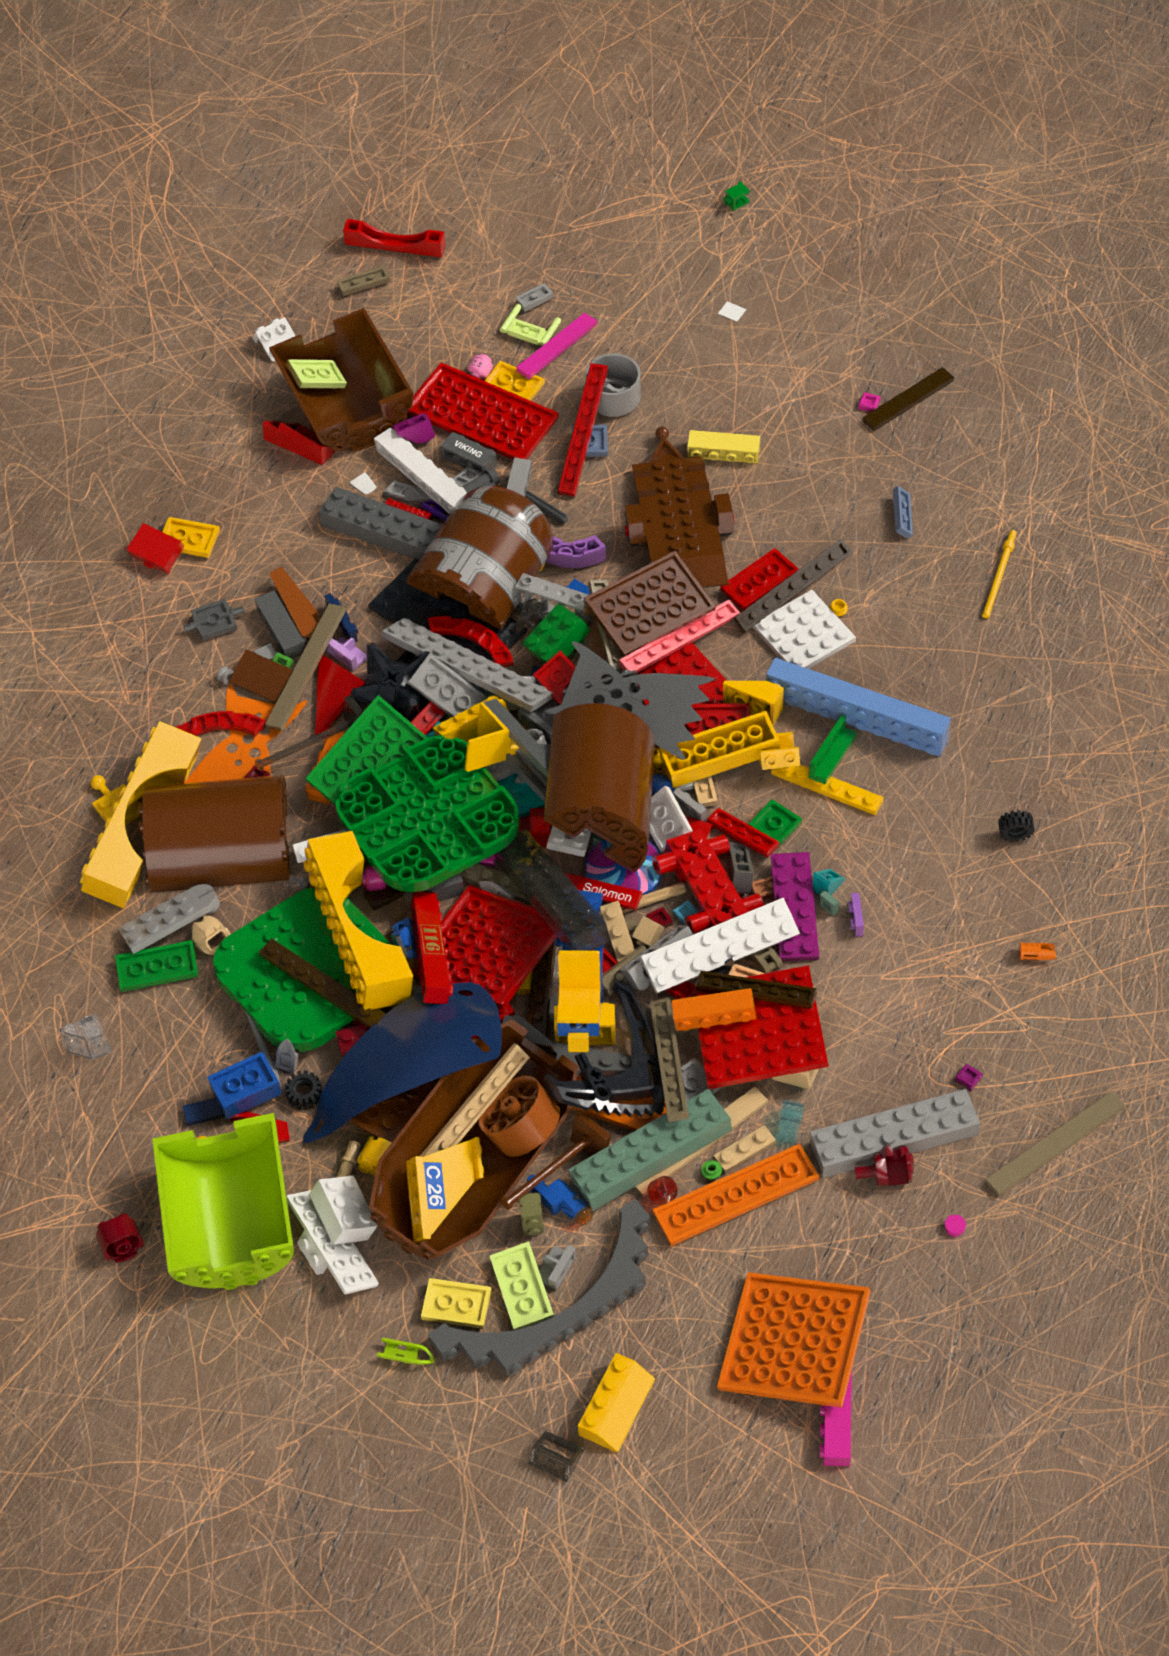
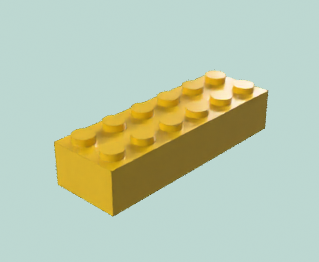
(720, 749)

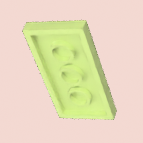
(521, 1286)

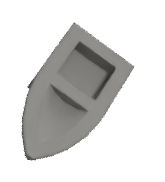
(496, 889)
(286, 1057)

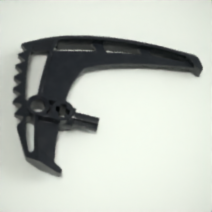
(598, 1091)

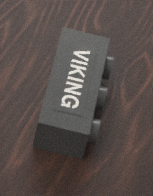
(468, 453)

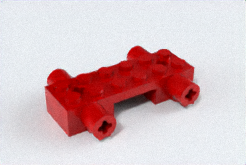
(697, 863)

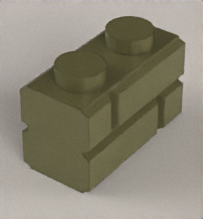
(531, 1214)

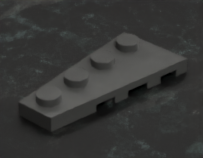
(609, 1062)

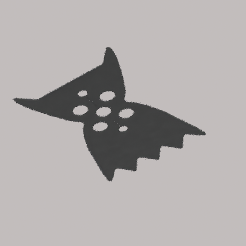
(668, 697)

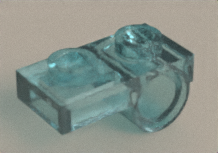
(790, 1122)

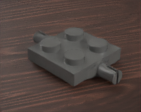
(214, 619)

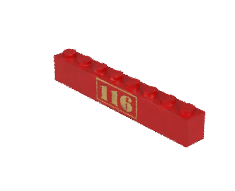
(431, 948)

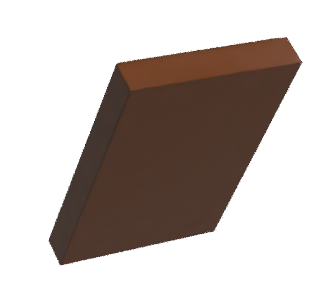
(260, 676)

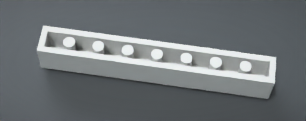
(419, 469)

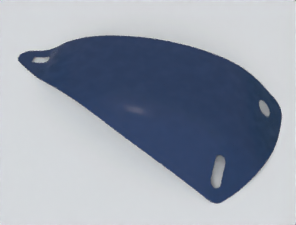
(407, 1050)

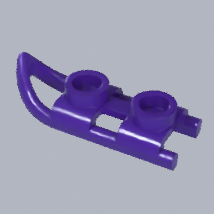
(437, 511)

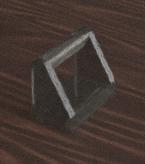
(553, 1462)

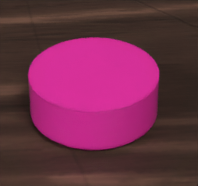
(955, 1225)

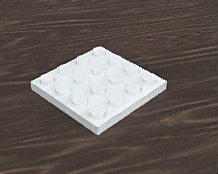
(804, 631)

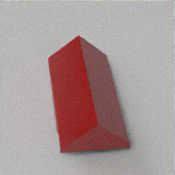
(297, 439)

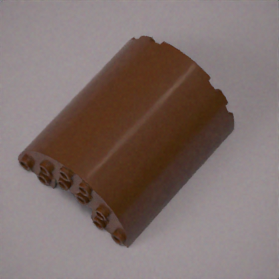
(374, 391)
(602, 778)
(215, 833)

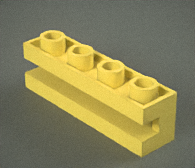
(724, 446)

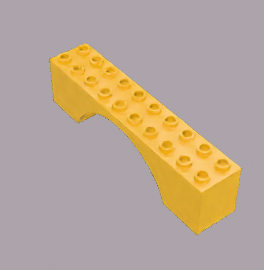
(114, 863)
(375, 968)

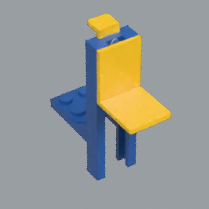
(580, 996)

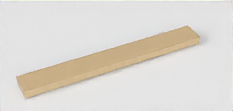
(479, 1100)
(737, 1111)

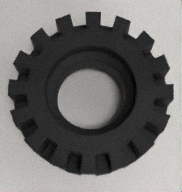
(1016, 826)
(300, 1080)

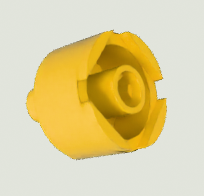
(371, 1154)

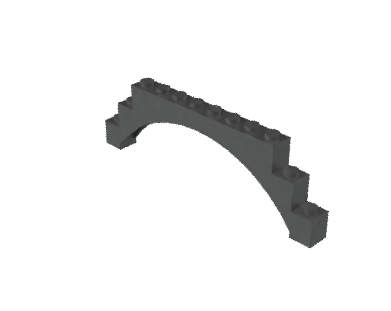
(523, 1346)

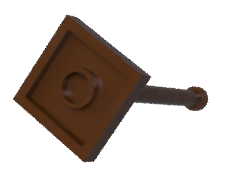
(585, 1135)

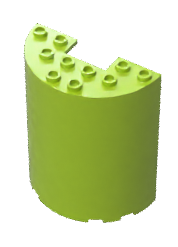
(224, 1205)

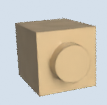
(647, 932)

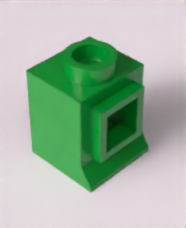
(736, 197)

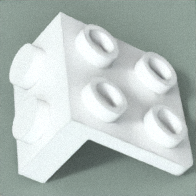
(273, 334)

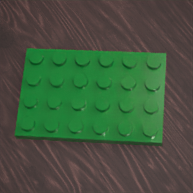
(371, 741)

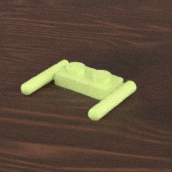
(527, 331)

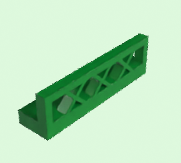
(831, 752)

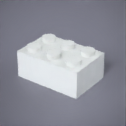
(342, 1210)

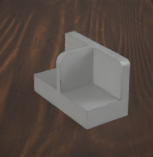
(556, 1266)

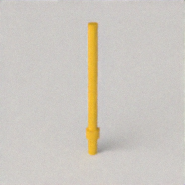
(1008, 547)

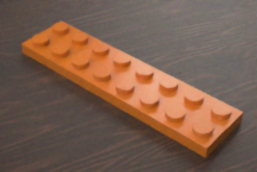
(735, 1194)

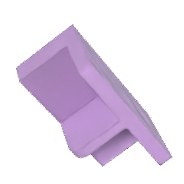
(346, 652)

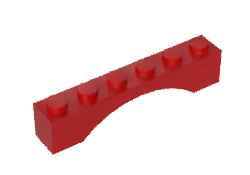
(364, 235)

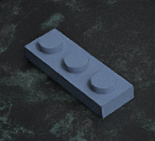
(902, 512)

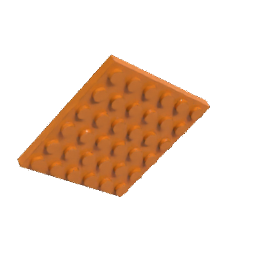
(794, 1339)

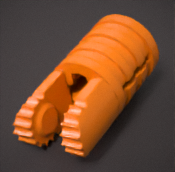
(1037, 951)

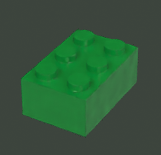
(555, 634)

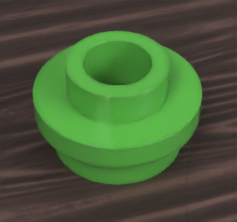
(711, 1175)

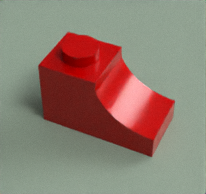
(539, 828)

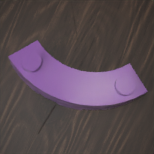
(577, 554)

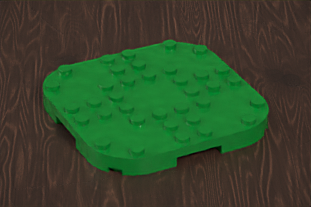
(427, 815)
(270, 996)

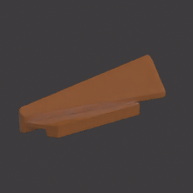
(298, 605)

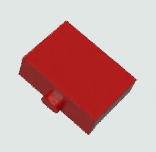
(155, 548)

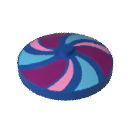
(606, 870)

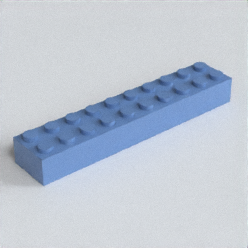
(861, 706)

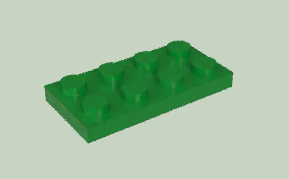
(156, 966)

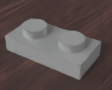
(534, 297)
(689, 806)

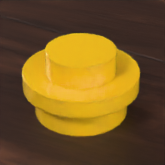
(839, 607)

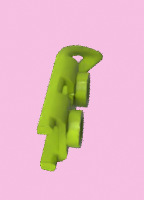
(410, 1354)

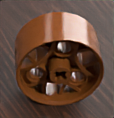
(520, 1117)

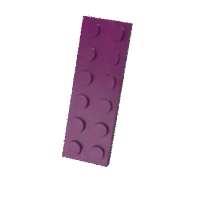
(794, 883)

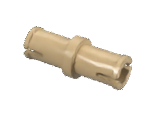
(349, 1161)

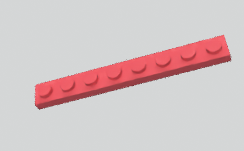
(673, 642)

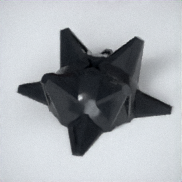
(390, 682)

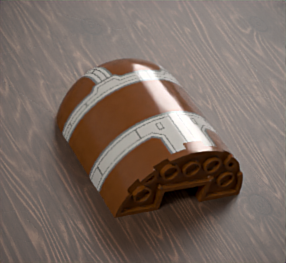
(484, 551)

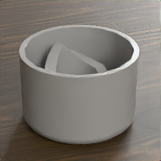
(621, 387)

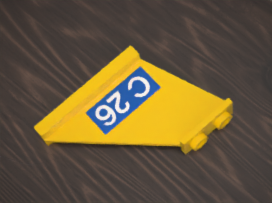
(439, 1183)

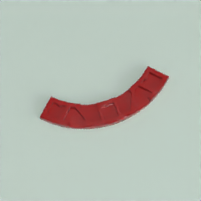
(475, 632)
(223, 721)

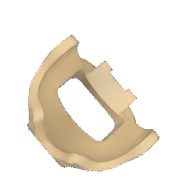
(205, 931)

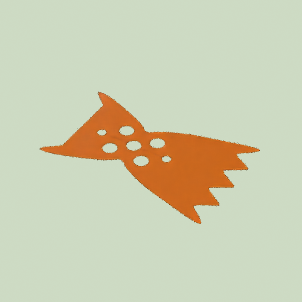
(220, 763)

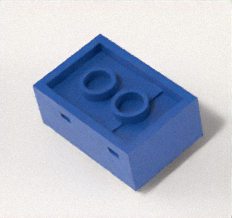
(244, 1085)

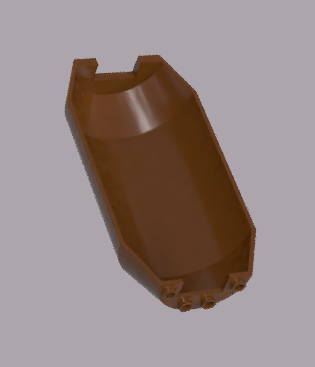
(476, 1208)

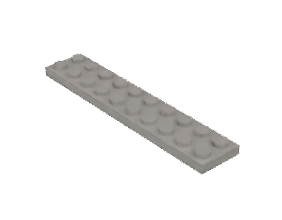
(469, 665)

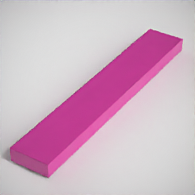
(556, 346)

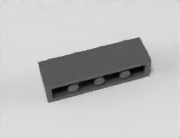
(280, 624)

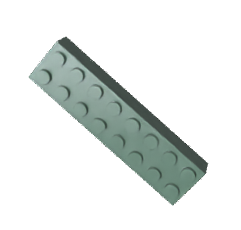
(649, 1151)

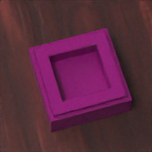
(968, 1077)

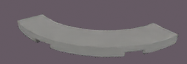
(413, 494)

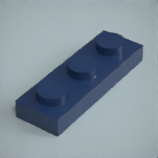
(350, 630)

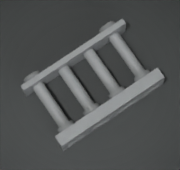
(553, 592)

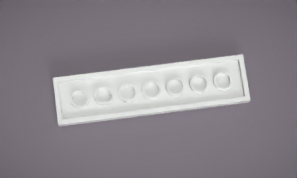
(715, 945)

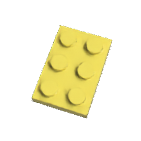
(456, 1303)

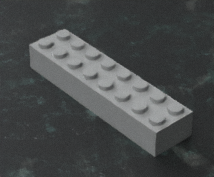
(913, 1125)

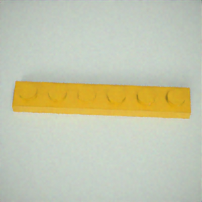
(834, 788)

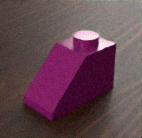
(416, 429)

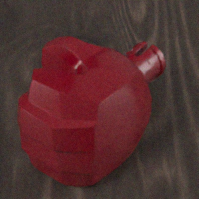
(889, 1167)

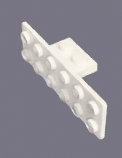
(341, 1259)

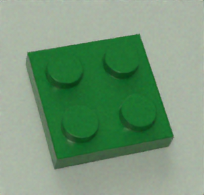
(776, 821)

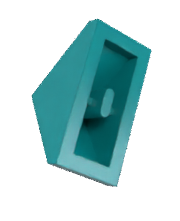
(826, 880)

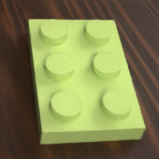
(316, 374)

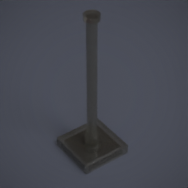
(351, 714)

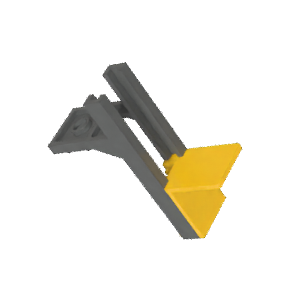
(500, 741)

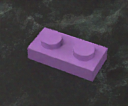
(854, 907)

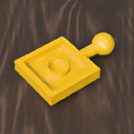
(106, 803)

